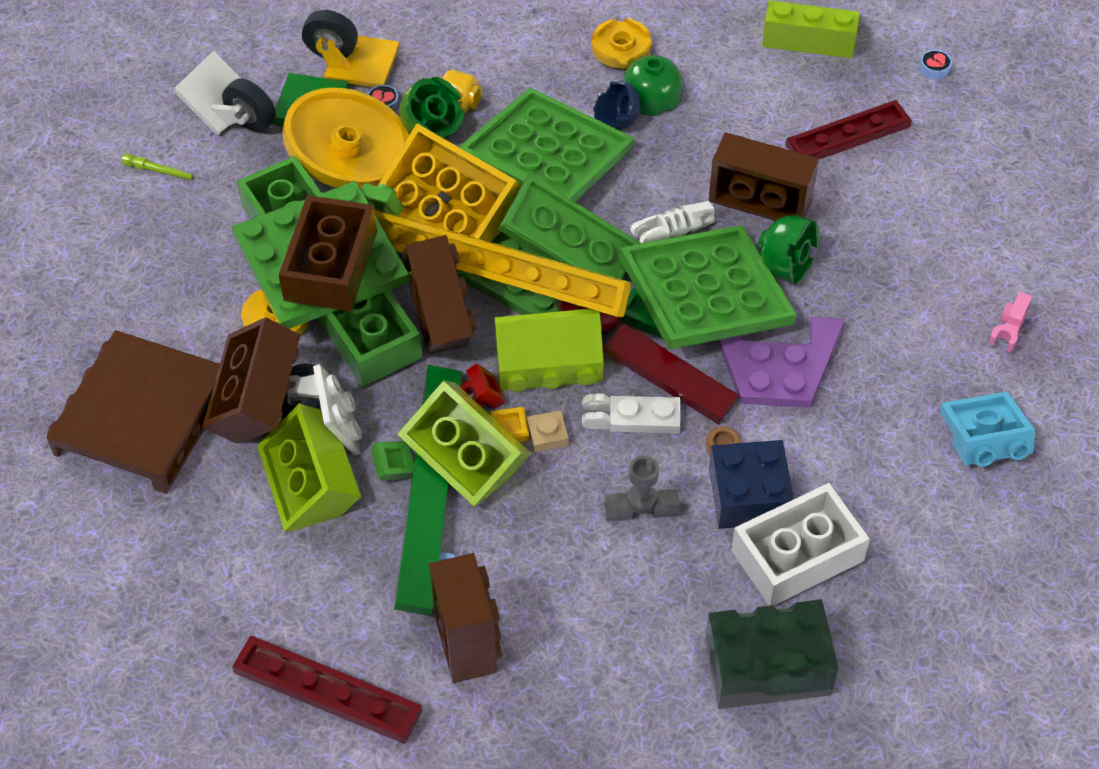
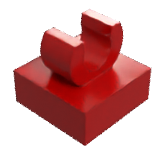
(484, 387)

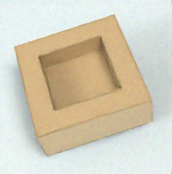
(547, 431)

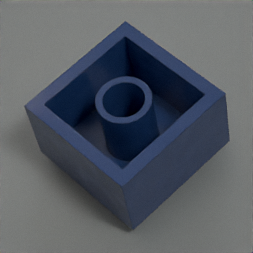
(748, 480)

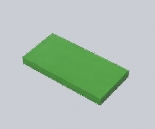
(564, 230)

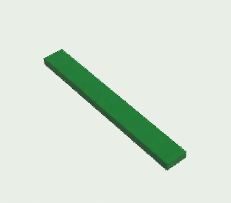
(423, 519)

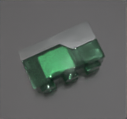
(771, 654)

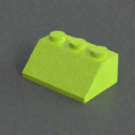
(810, 29)
(549, 349)
(463, 443)
(307, 470)

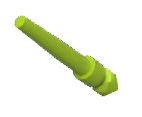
(143, 163)

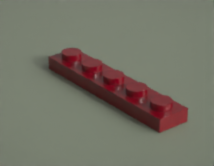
(327, 689)

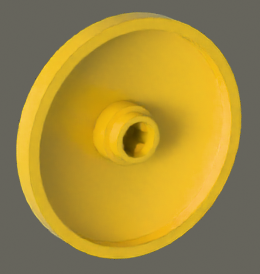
(343, 136)

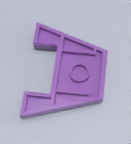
(781, 371)

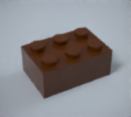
(762, 178)
(328, 253)
(438, 294)
(252, 381)
(465, 617)

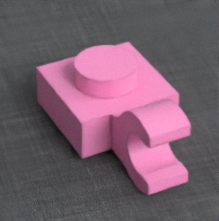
(1013, 318)

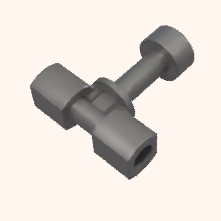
(642, 496)

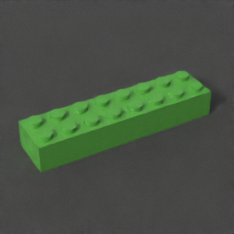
(377, 332)

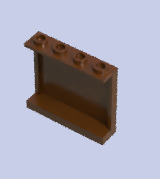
(137, 409)

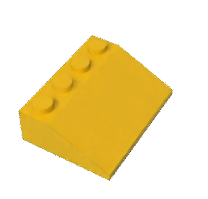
(436, 165)

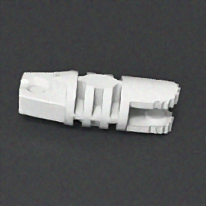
(674, 222)

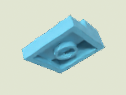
(988, 428)

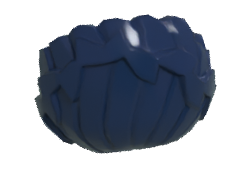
(619, 101)

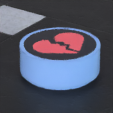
(935, 64)
(386, 94)

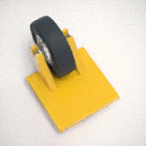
(346, 54)

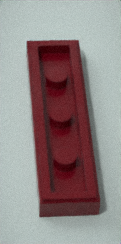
(850, 131)
(670, 373)

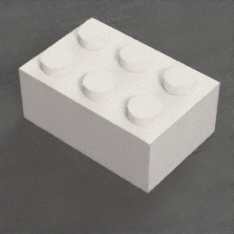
(799, 544)

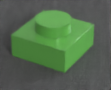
(382, 198)
(392, 460)

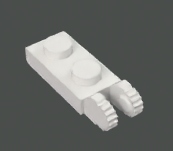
(632, 413)

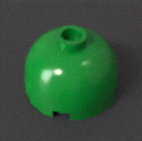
(657, 84)
(432, 105)
(787, 247)

